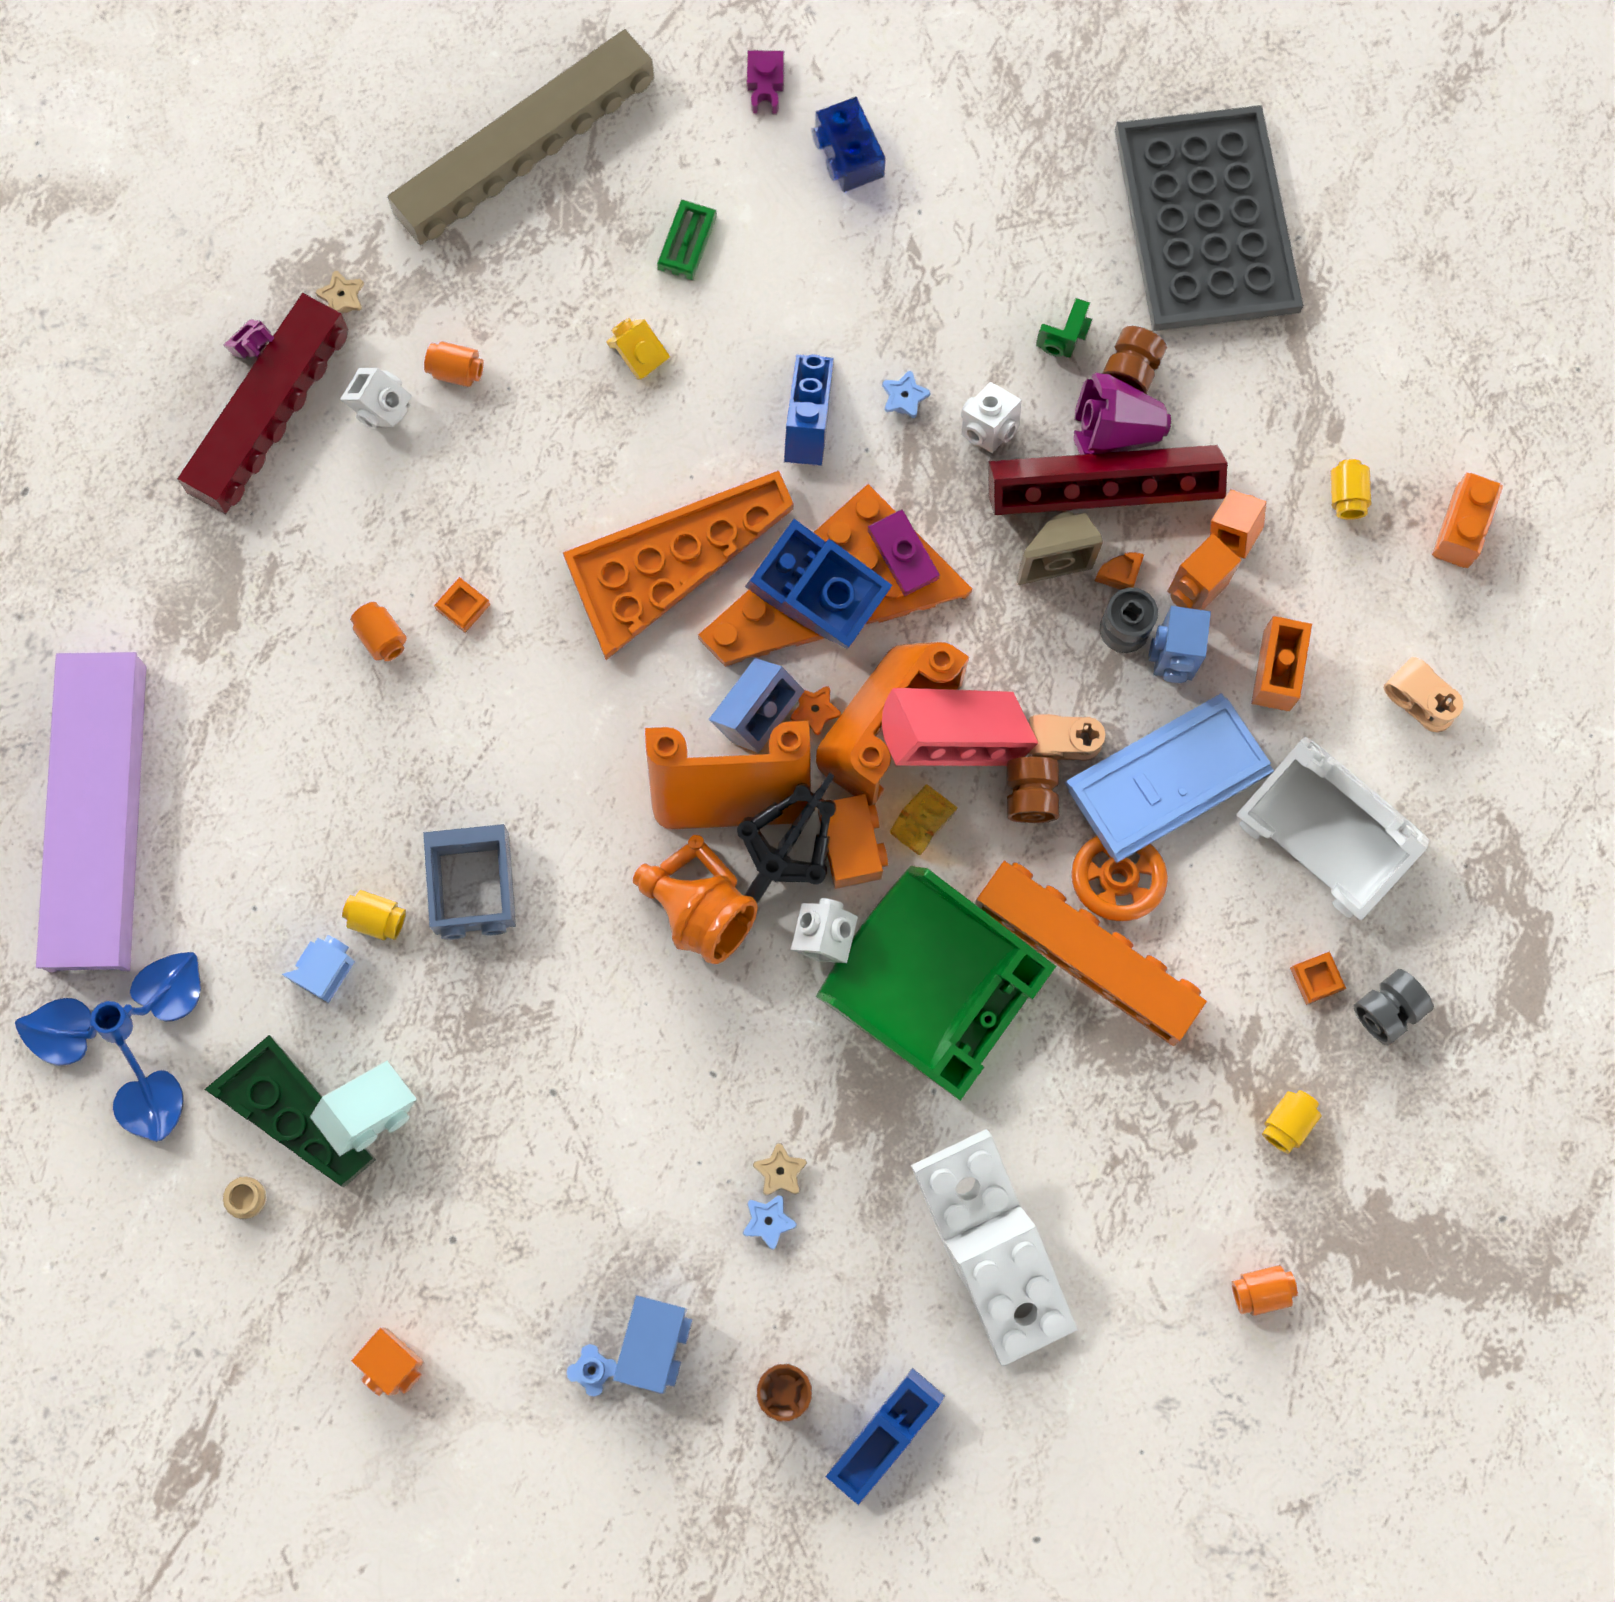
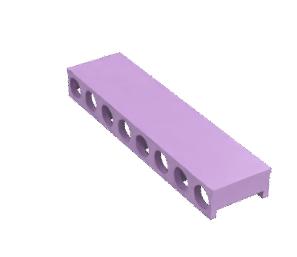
(92, 812)

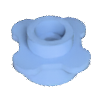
(579, 1371)

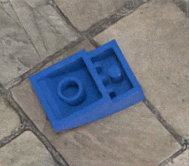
(818, 585)

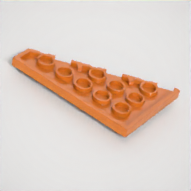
(757, 628)

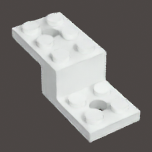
(994, 1247)

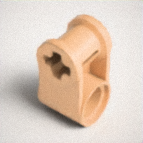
(1421, 692)
(1061, 740)

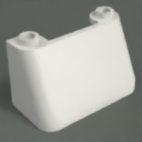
(1334, 827)

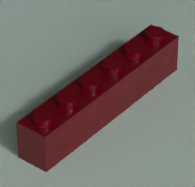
(264, 404)
(1107, 479)

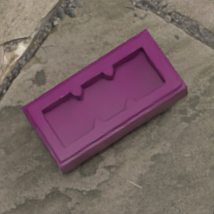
(903, 552)

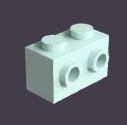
(363, 1108)

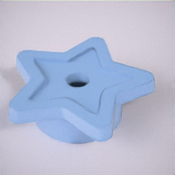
(900, 404)
(757, 1225)

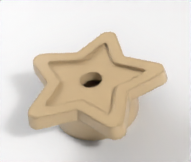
(339, 284)
(791, 1167)

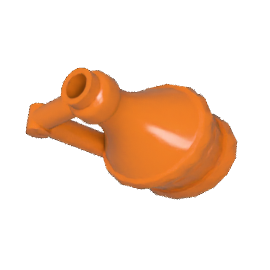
(702, 913)

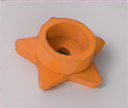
(816, 719)

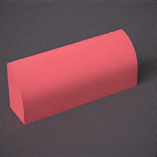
(955, 727)

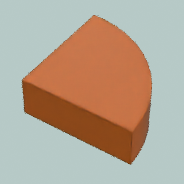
(1120, 571)

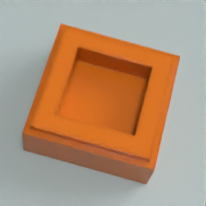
(462, 605)
(1318, 978)

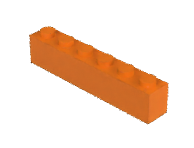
(1090, 953)

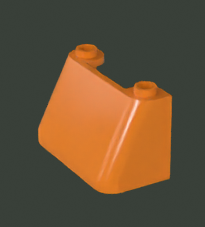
(851, 745)
(725, 788)

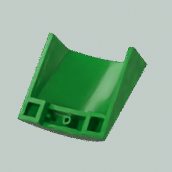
(934, 979)

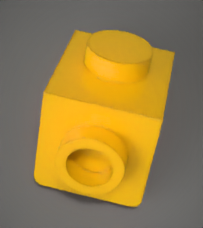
(638, 346)

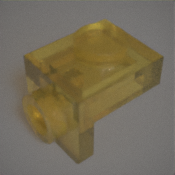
(922, 819)

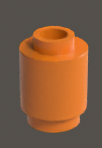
(453, 363)
(378, 631)
(1264, 1290)

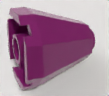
(1117, 417)

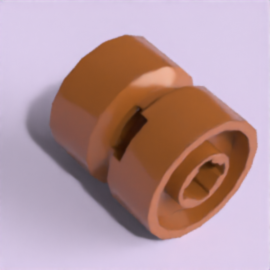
(1136, 357)
(1033, 789)
(784, 1392)

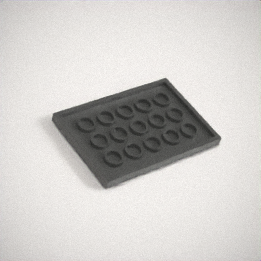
(1208, 218)

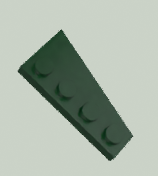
(280, 1100)

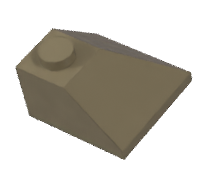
(1061, 548)

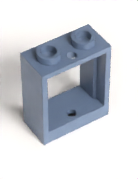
(468, 841)

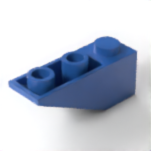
(808, 410)

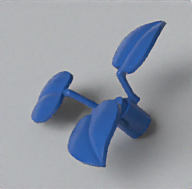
(61, 1027)

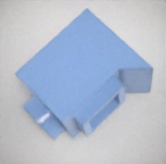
(322, 967)

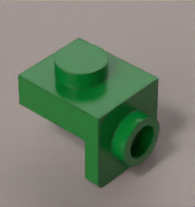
(1063, 342)

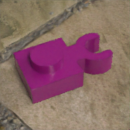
(765, 77)
(249, 339)

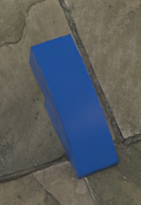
(885, 1436)

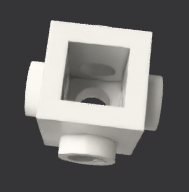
(376, 397)
(991, 417)
(824, 931)

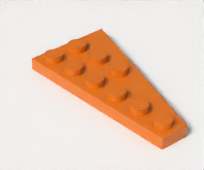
(653, 565)

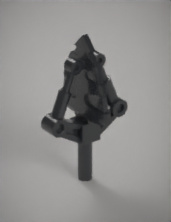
(774, 863)

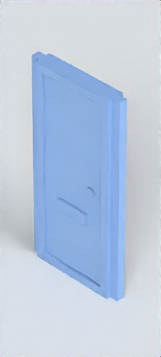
(1169, 777)

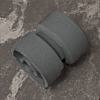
(1126, 629)
(1398, 1003)

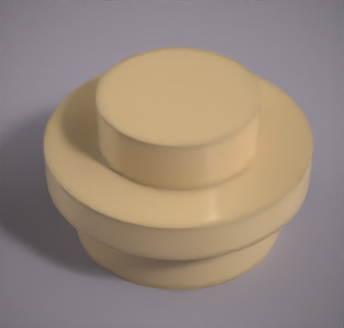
(244, 1197)

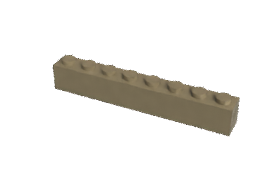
(522, 137)

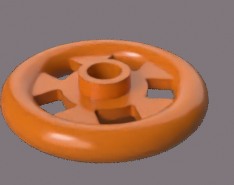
(1104, 903)

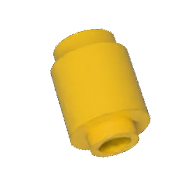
(1350, 489)
(374, 915)
(1291, 1121)

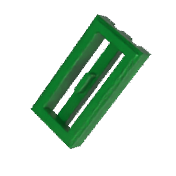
(678, 265)

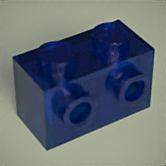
(848, 144)

